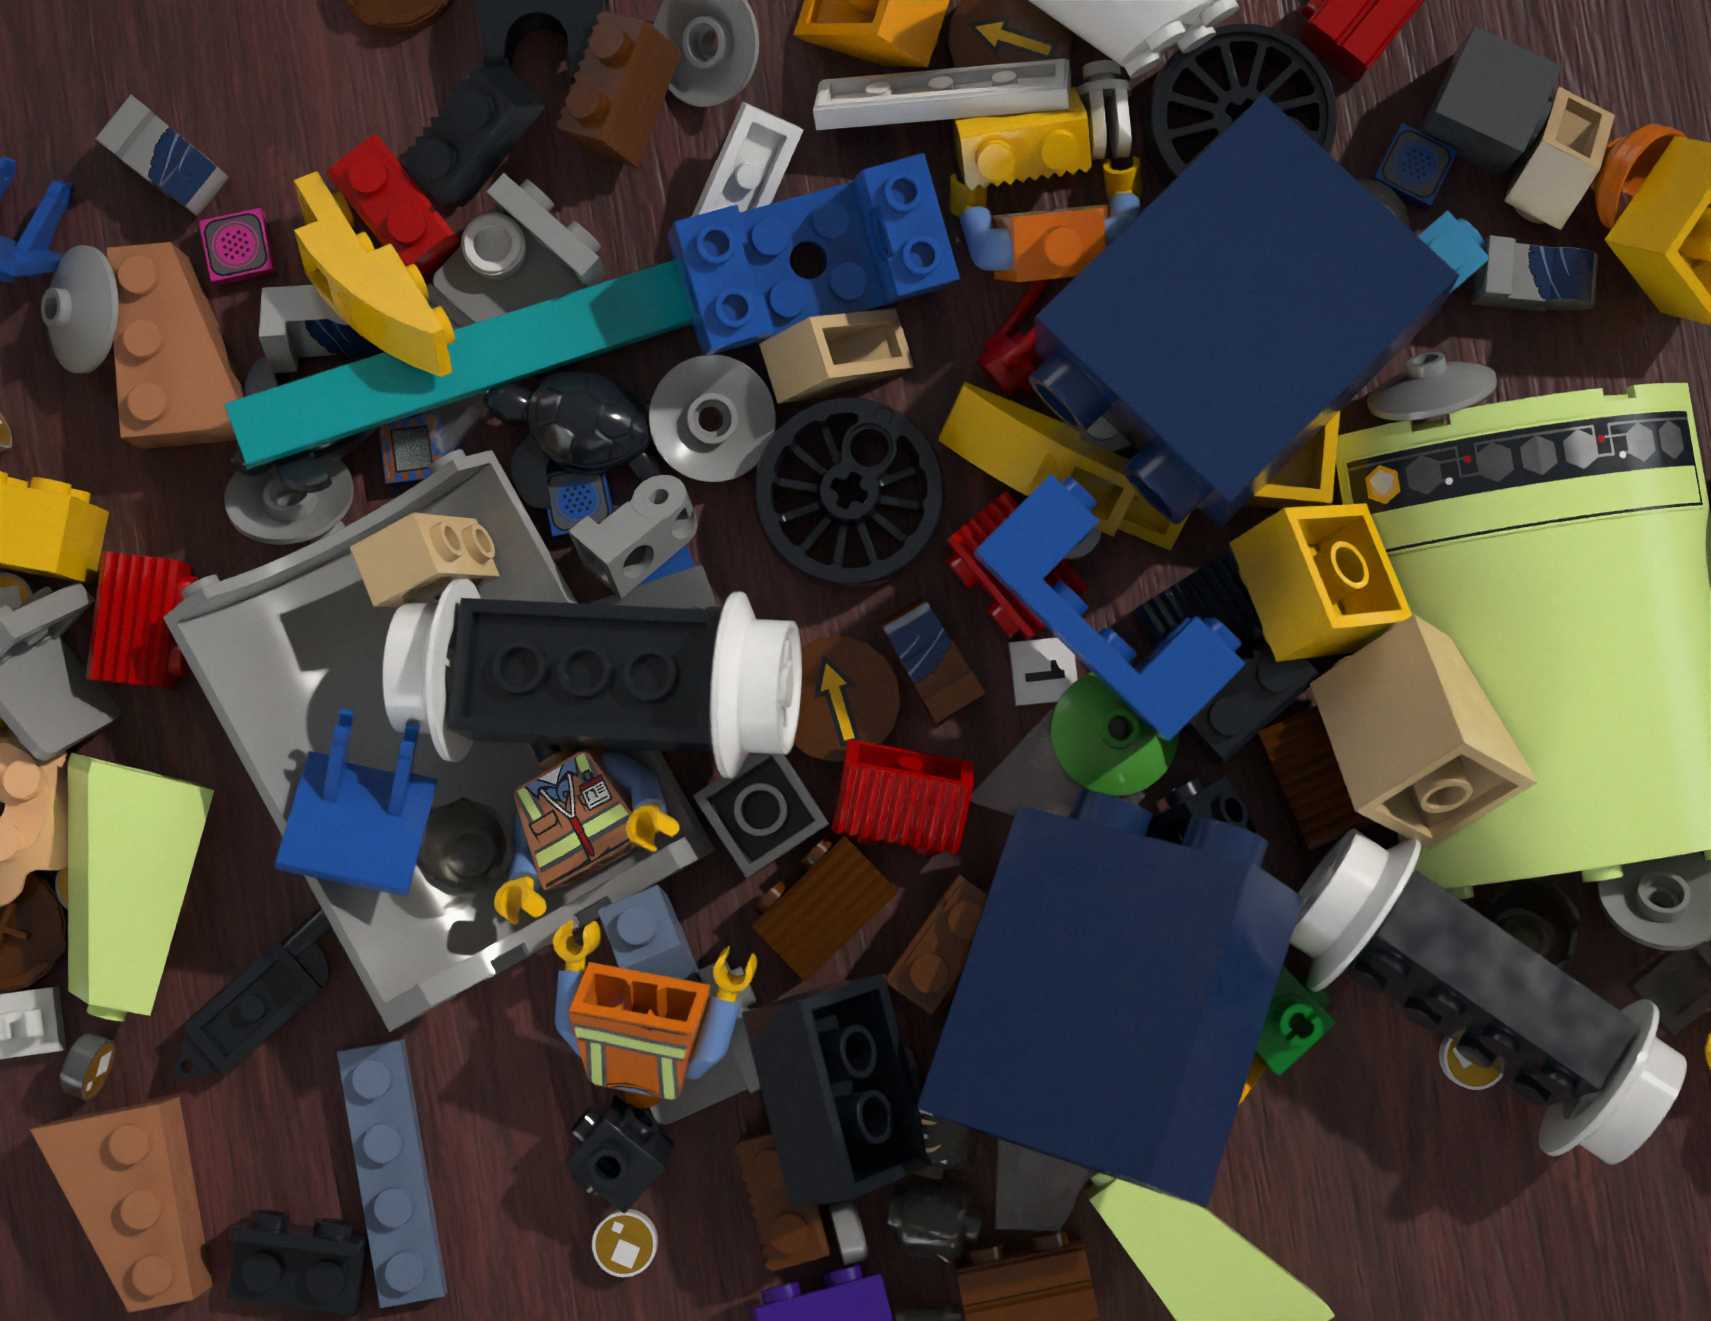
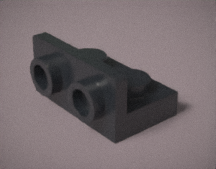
(298, 1264)

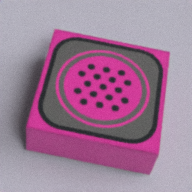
(238, 247)

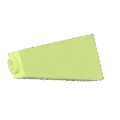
(127, 879)
(1198, 1260)

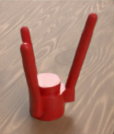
(1013, 359)

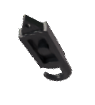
(258, 1002)

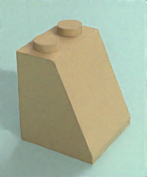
(1418, 735)

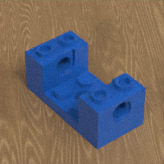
(877, 243)
(1171, 679)

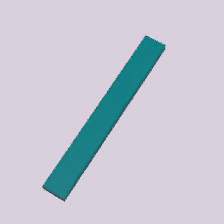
(482, 357)

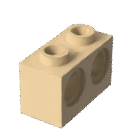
(422, 556)

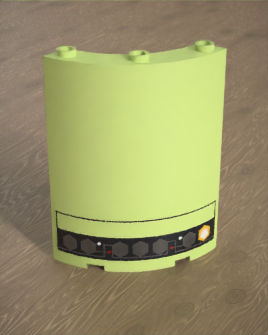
(1577, 585)

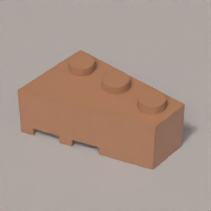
(169, 352)
(134, 1198)

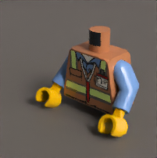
(578, 820)

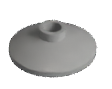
(703, 74)
(81, 309)
(1431, 388)
(745, 415)
(281, 515)
(1676, 882)

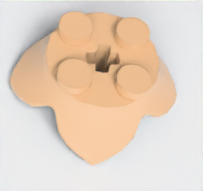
(34, 815)

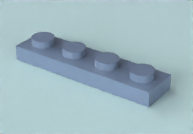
(392, 1173)

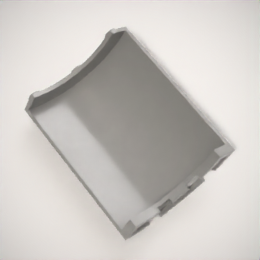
(303, 641)

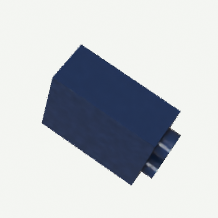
(1236, 316)
(1116, 994)

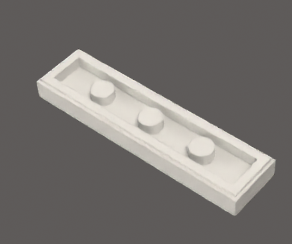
(943, 94)

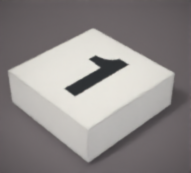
(1041, 670)

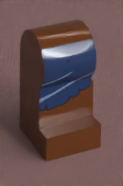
(931, 661)

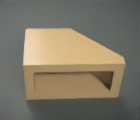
(1560, 161)
(835, 354)

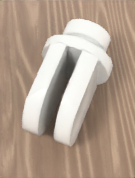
(1106, 88)

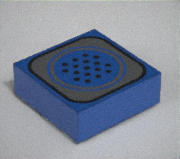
(1415, 166)
(574, 498)

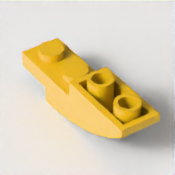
(369, 284)
(1029, 446)

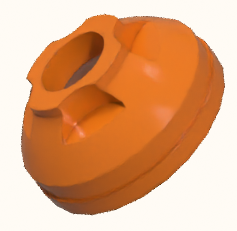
(1626, 167)

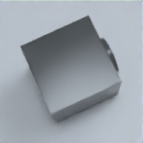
(1491, 101)
(761, 811)

